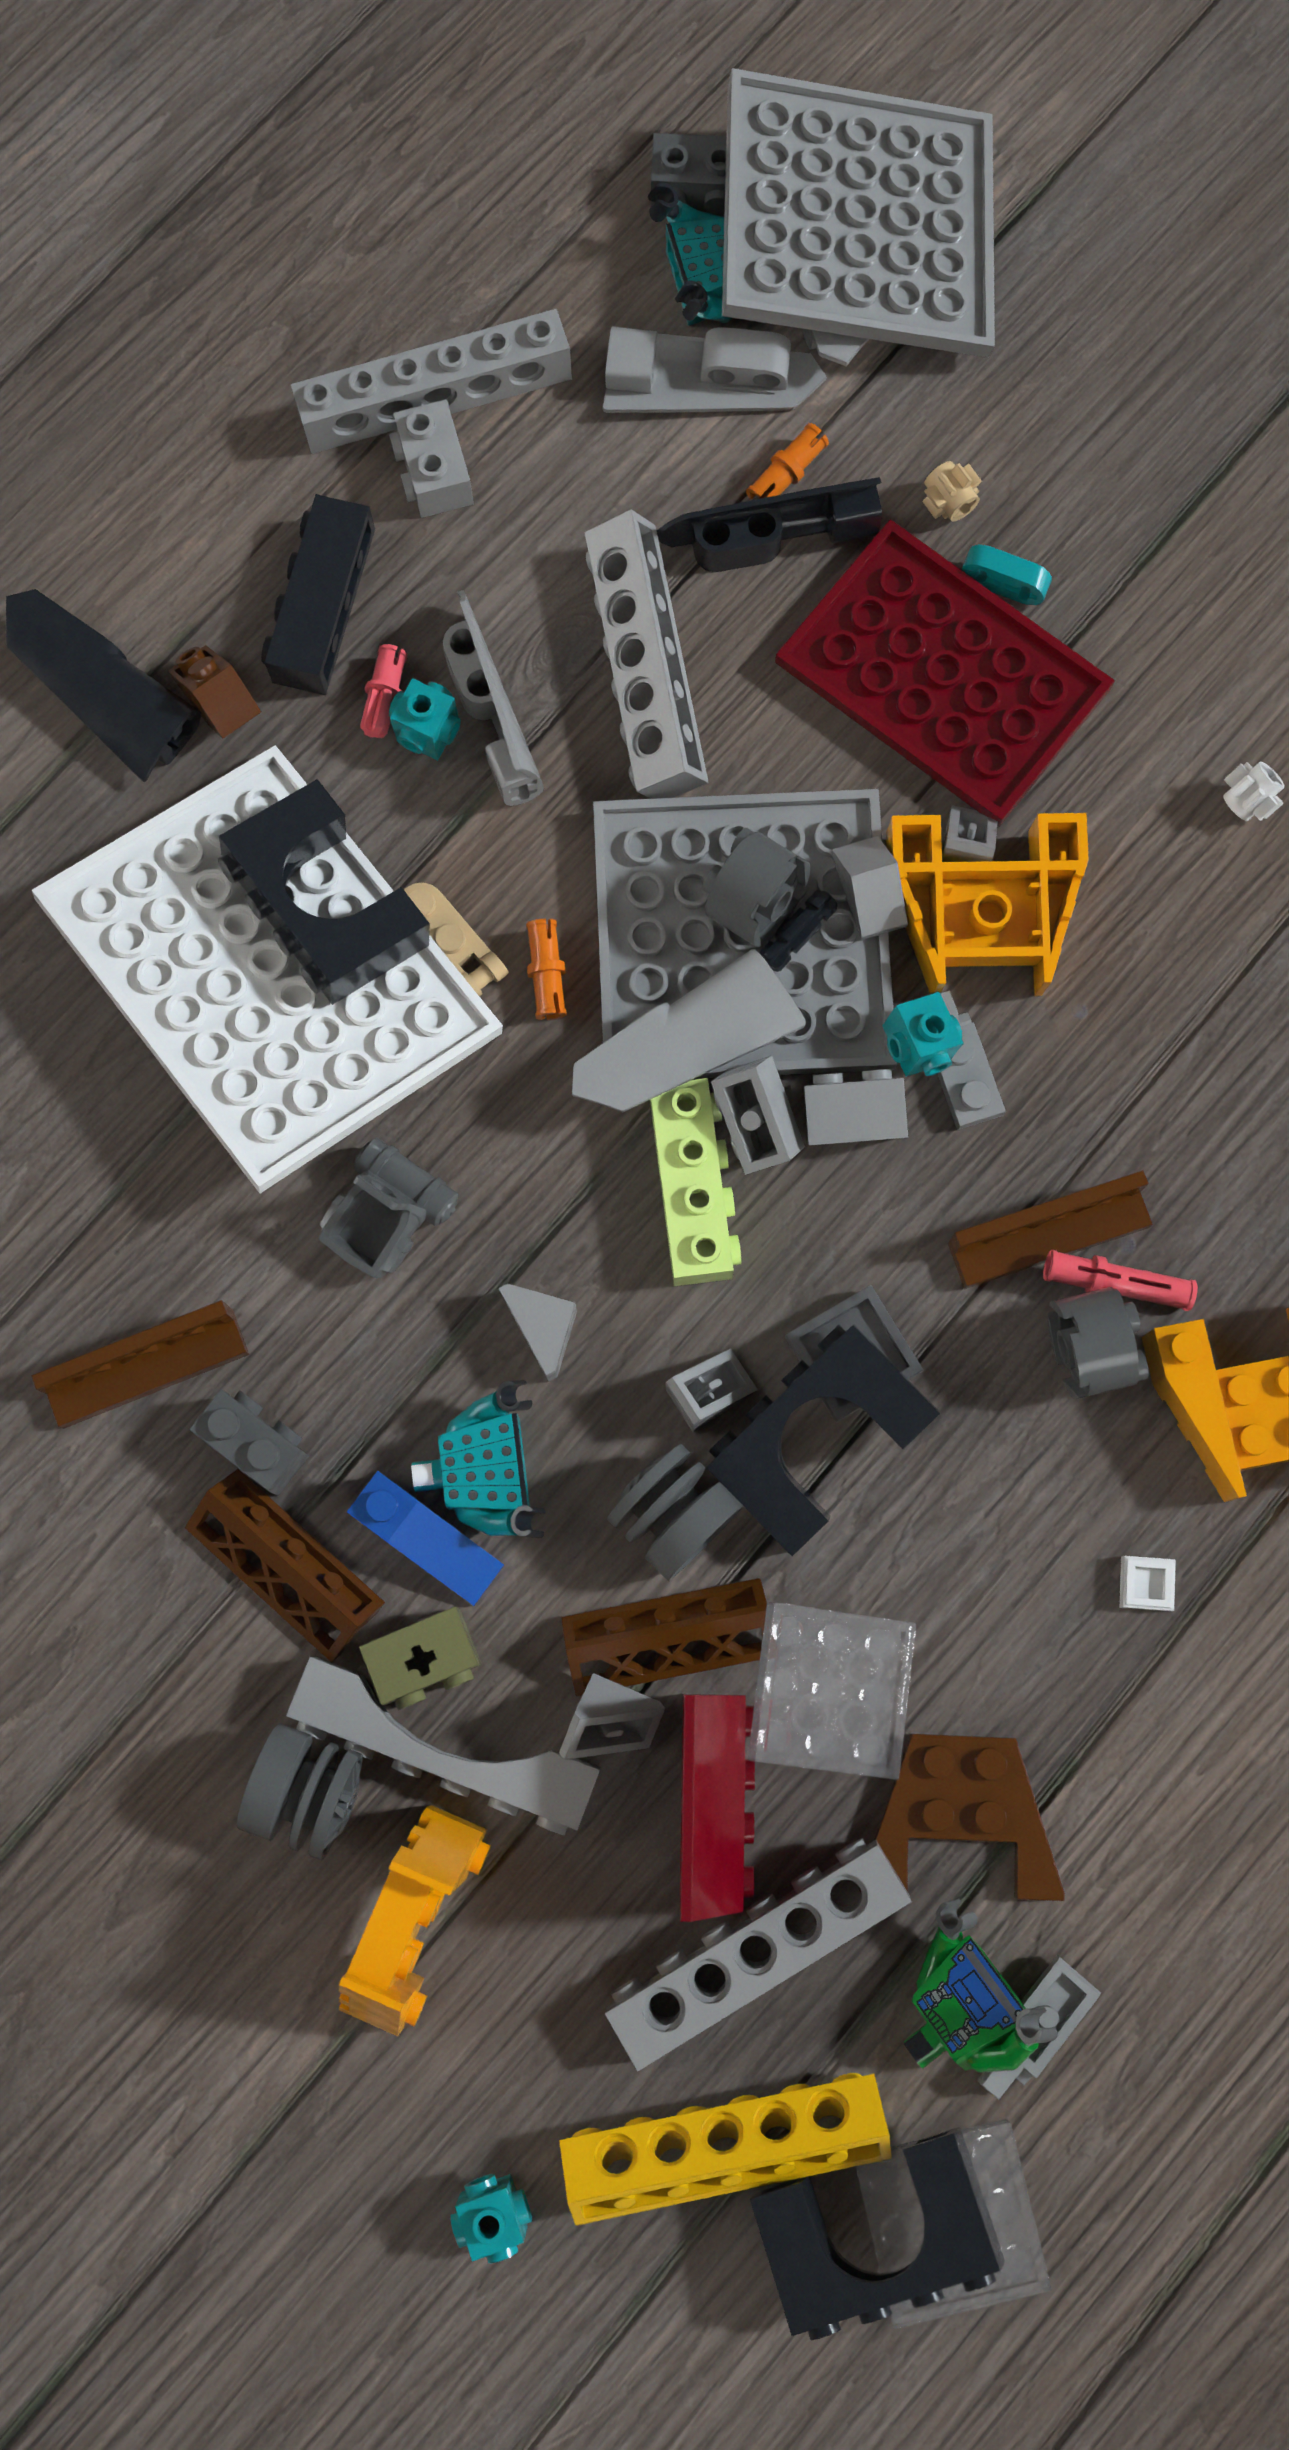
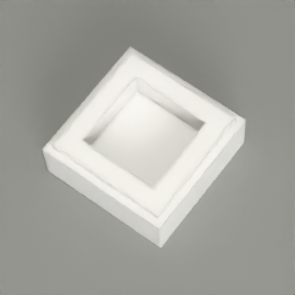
(1147, 1583)

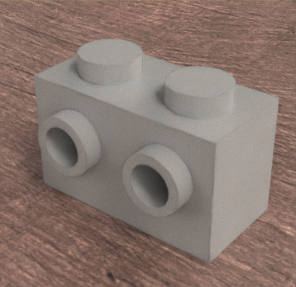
(432, 457)
(855, 1109)
(757, 1115)

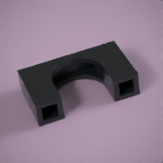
(337, 952)
(753, 1462)
(825, 2288)

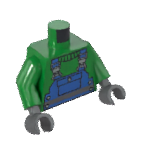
(970, 2004)

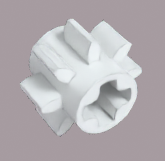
(1253, 791)

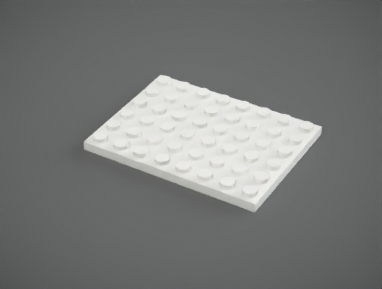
(223, 1004)

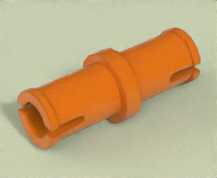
(789, 464)
(546, 969)

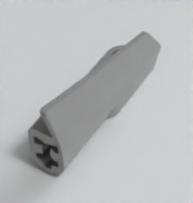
(708, 374)
(509, 756)
(701, 1031)

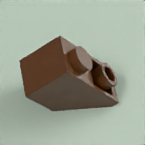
(214, 689)

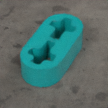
(1007, 574)

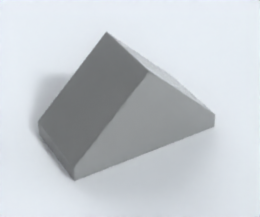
(969, 836)
(871, 886)
(544, 1324)
(709, 1389)
(611, 1720)

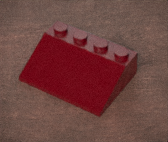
(714, 1806)

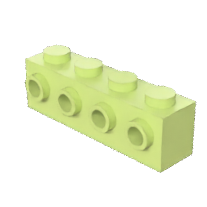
(692, 1184)

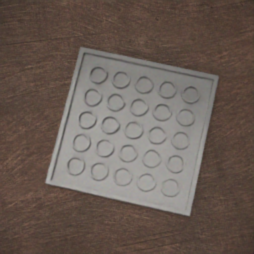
(858, 214)
(664, 945)

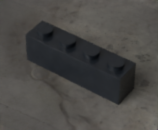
(318, 594)

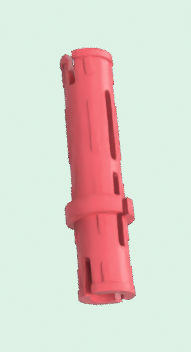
(1130, 1282)

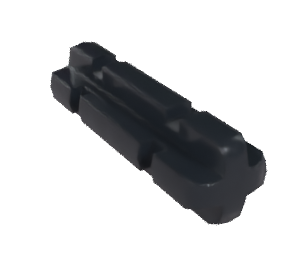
(798, 929)

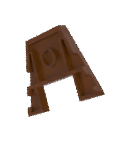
(969, 1792)

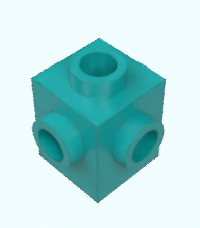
(424, 718)
(923, 1035)
(491, 2198)

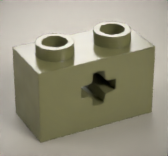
(391, 1655)

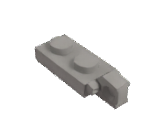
(969, 1080)
(1067, 2001)

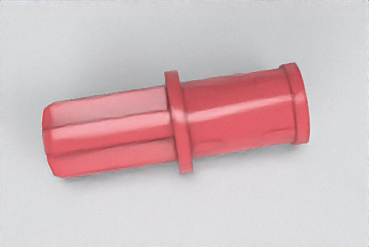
(382, 690)

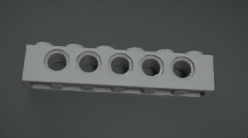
(462, 369)
(636, 623)
(651, 2036)

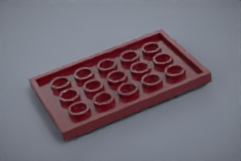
(944, 672)

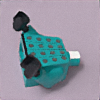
(693, 253)
(484, 1466)

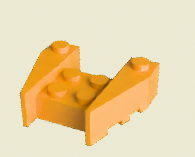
(989, 908)
(1228, 1414)
(380, 1976)

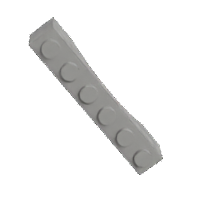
(344, 1705)

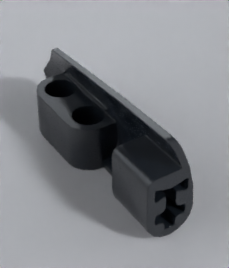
(842, 510)
(98, 684)

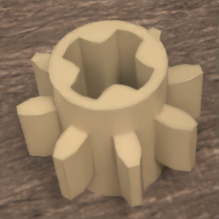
(952, 491)

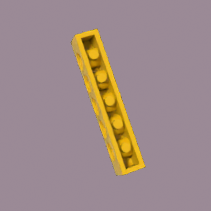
(750, 2163)

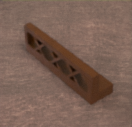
(1059, 1225)
(142, 1364)
(287, 1556)
(667, 1627)

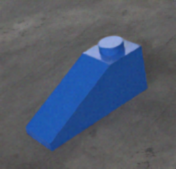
(425, 1538)

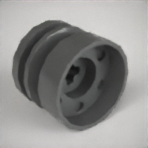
(674, 1511)
(300, 1791)

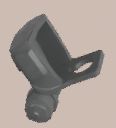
(384, 1209)

